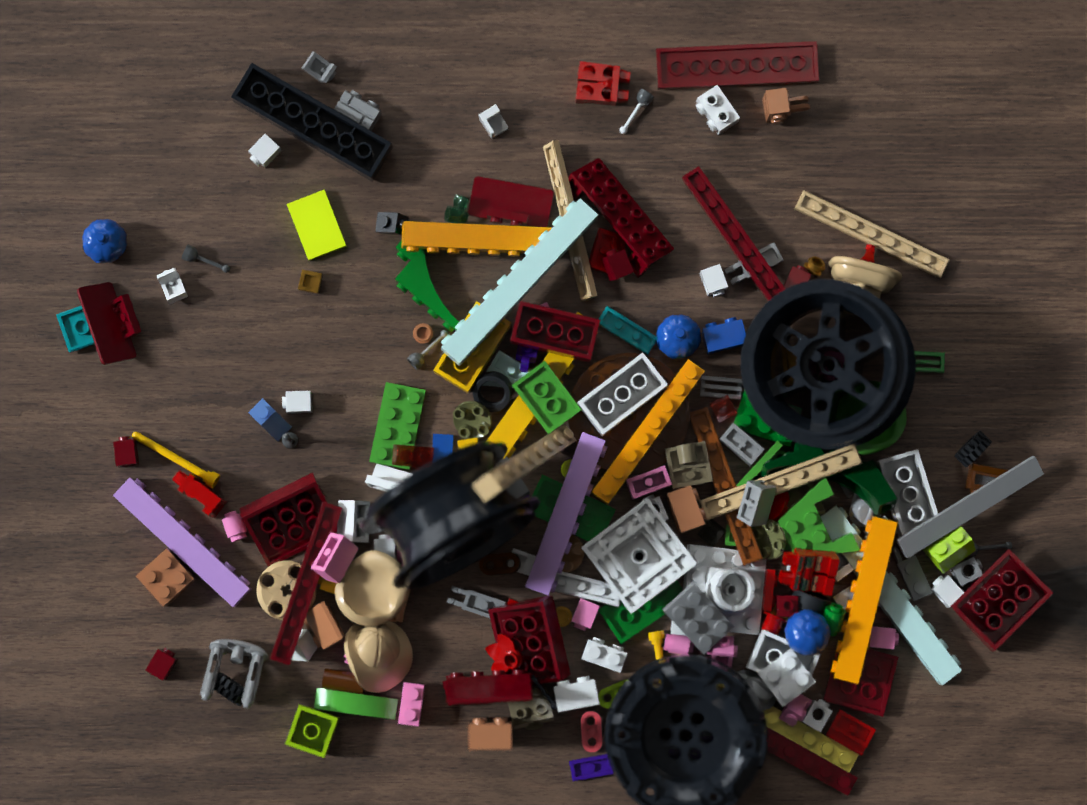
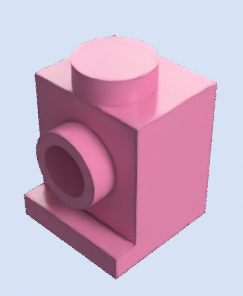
(795, 710)

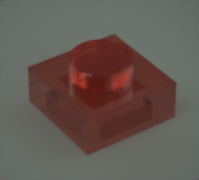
(723, 408)

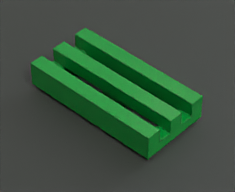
(931, 362)

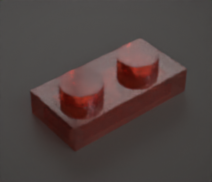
(412, 455)

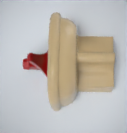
(865, 273)

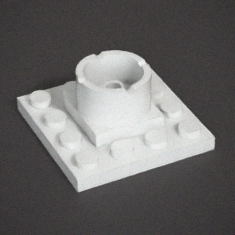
(639, 532)
(729, 585)

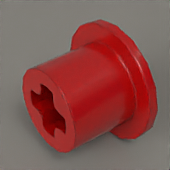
(772, 623)

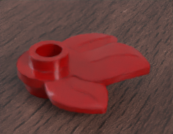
(502, 652)

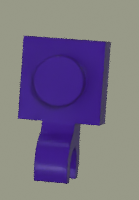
(526, 356)

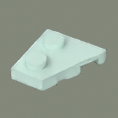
(506, 365)

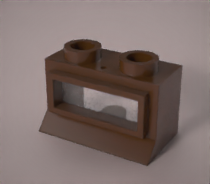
(980, 475)

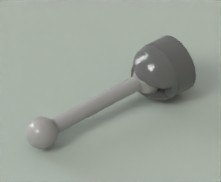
(417, 359)

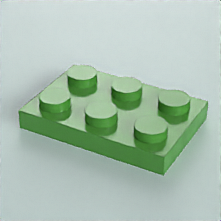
(546, 397)

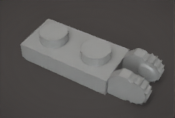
(769, 253)
(912, 575)
(475, 602)

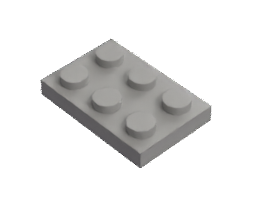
(698, 618)

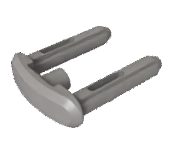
(239, 650)

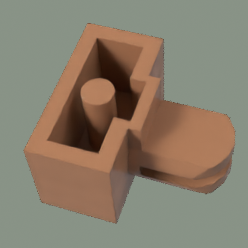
(778, 105)

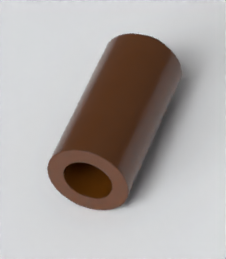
(341, 681)

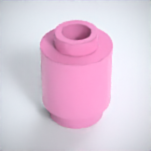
(234, 526)
(678, 644)

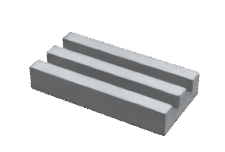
(720, 387)

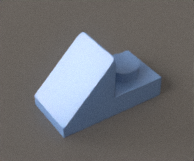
(269, 419)

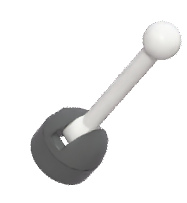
(643, 98)

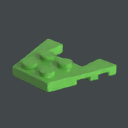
(806, 529)

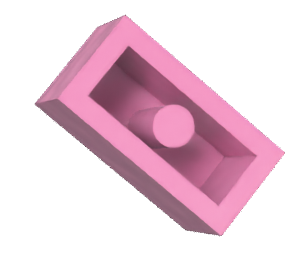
(648, 482)
(335, 558)
(411, 704)

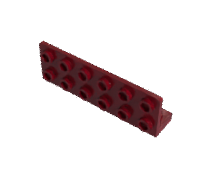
(622, 213)

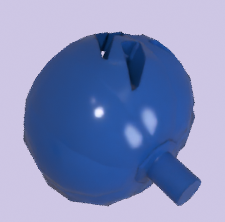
(104, 241)
(678, 336)
(807, 632)

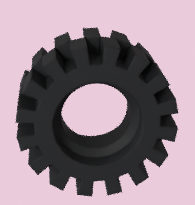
(973, 448)
(229, 689)

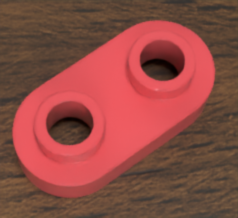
(591, 731)

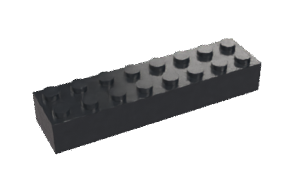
(312, 122)

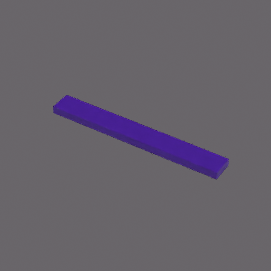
(599, 765)

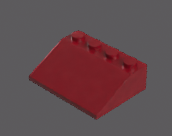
(284, 519)
(1001, 600)
(536, 636)
(488, 688)

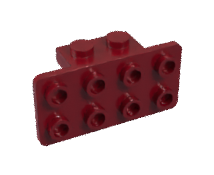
(510, 203)
(110, 322)

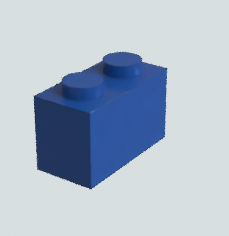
(723, 336)

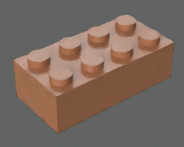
(490, 734)

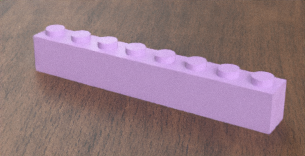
(565, 513)
(182, 542)

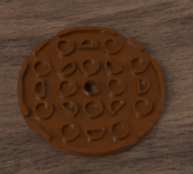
(616, 439)

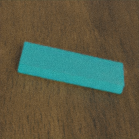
(627, 330)

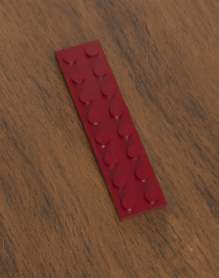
(737, 65)

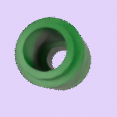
(834, 616)

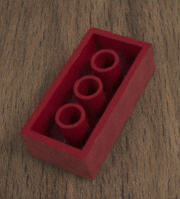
(555, 331)

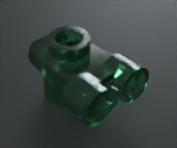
(457, 212)

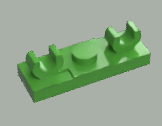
(772, 453)

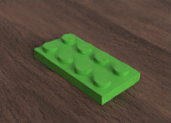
(397, 422)

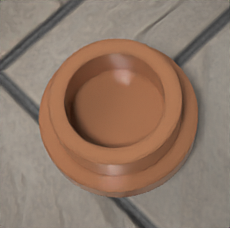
(423, 333)

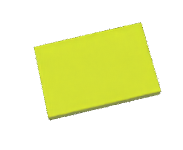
(316, 225)

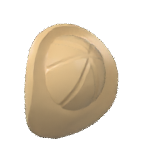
(368, 592)
(378, 655)

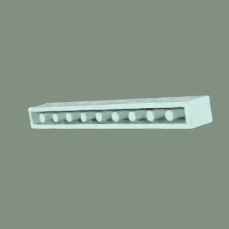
(519, 282)
(898, 608)

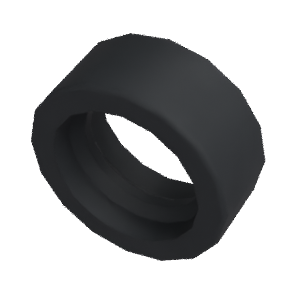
(496, 377)
(812, 601)

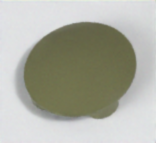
(472, 420)
(770, 539)

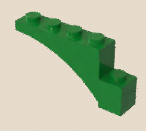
(417, 282)

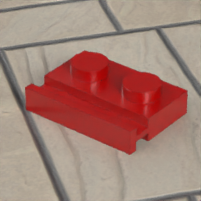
(604, 241)
(769, 583)
(850, 732)

